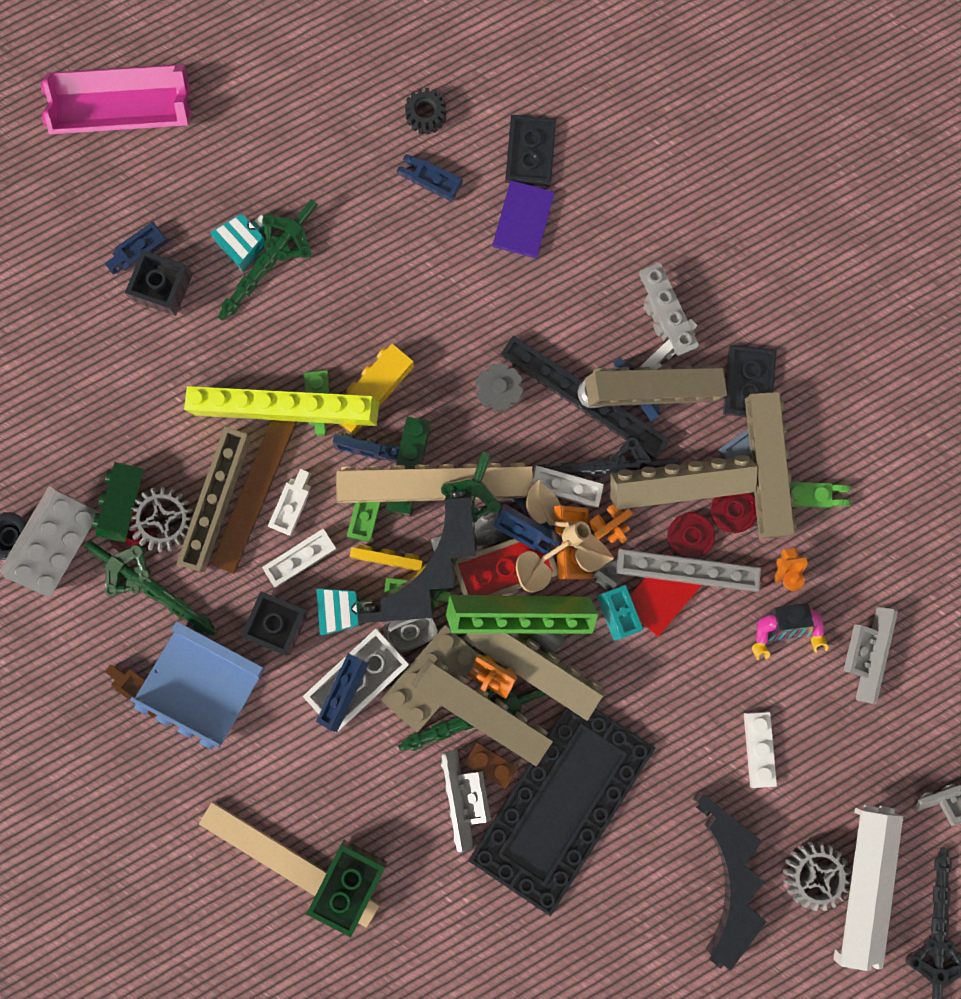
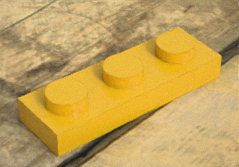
(386, 557)

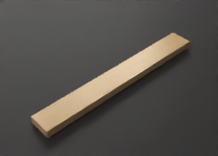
(271, 853)

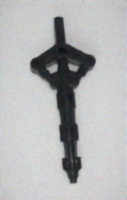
(616, 463)
(938, 944)

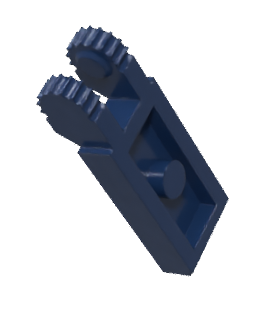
(431, 177)
(526, 530)

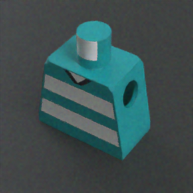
(240, 239)
(338, 610)

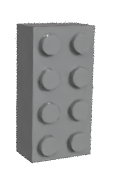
(48, 542)

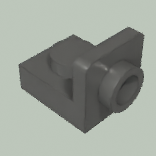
(607, 575)

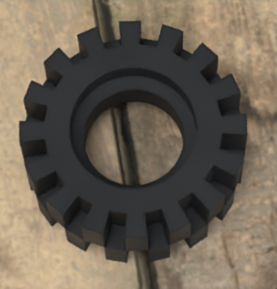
(425, 98)

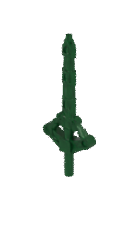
(275, 249)
(479, 490)
(139, 580)
(446, 729)

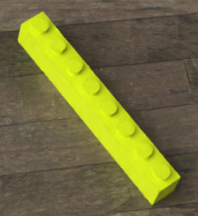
(282, 405)

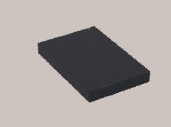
(530, 150)
(748, 373)

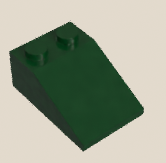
(347, 888)

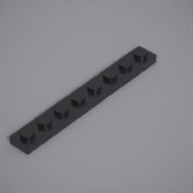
(567, 385)

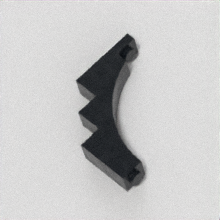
(415, 596)
(738, 921)

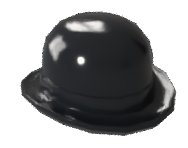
(10, 529)

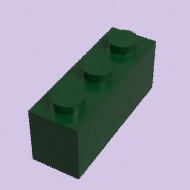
(118, 502)

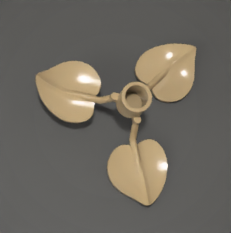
(589, 551)

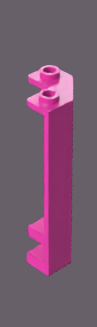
(116, 99)

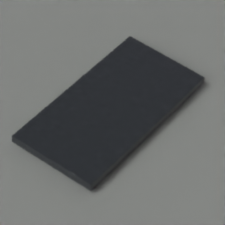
(561, 807)

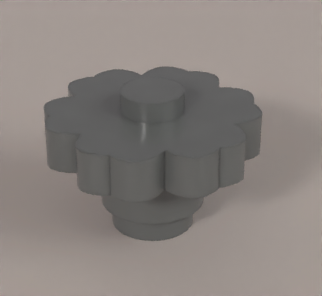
(499, 387)

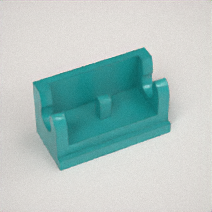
(619, 613)

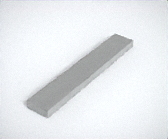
(688, 570)

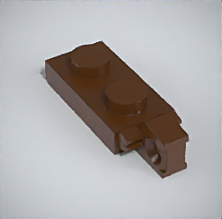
(126, 682)

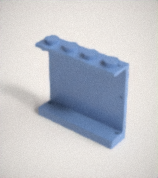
(198, 686)

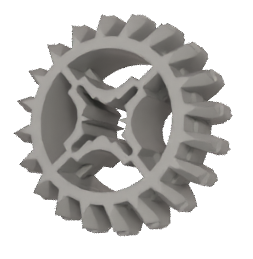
(150, 523)
(807, 880)

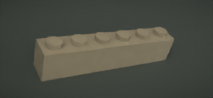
(655, 386)
(770, 455)
(683, 482)
(214, 500)
(541, 670)
(482, 712)

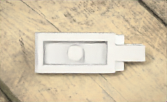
(291, 504)

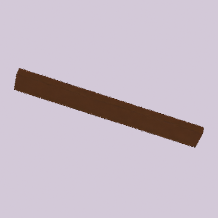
(253, 495)

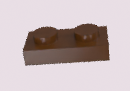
(492, 765)

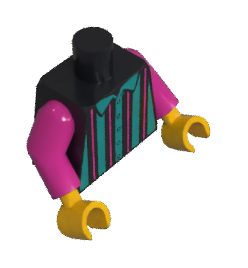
(789, 623)

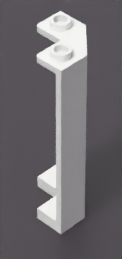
(871, 889)

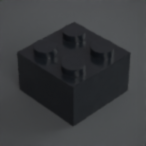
(158, 282)
(275, 623)

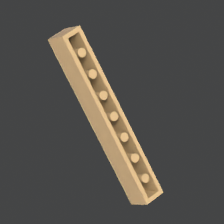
(426, 483)

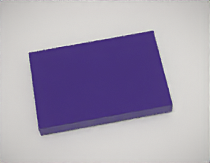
(523, 219)

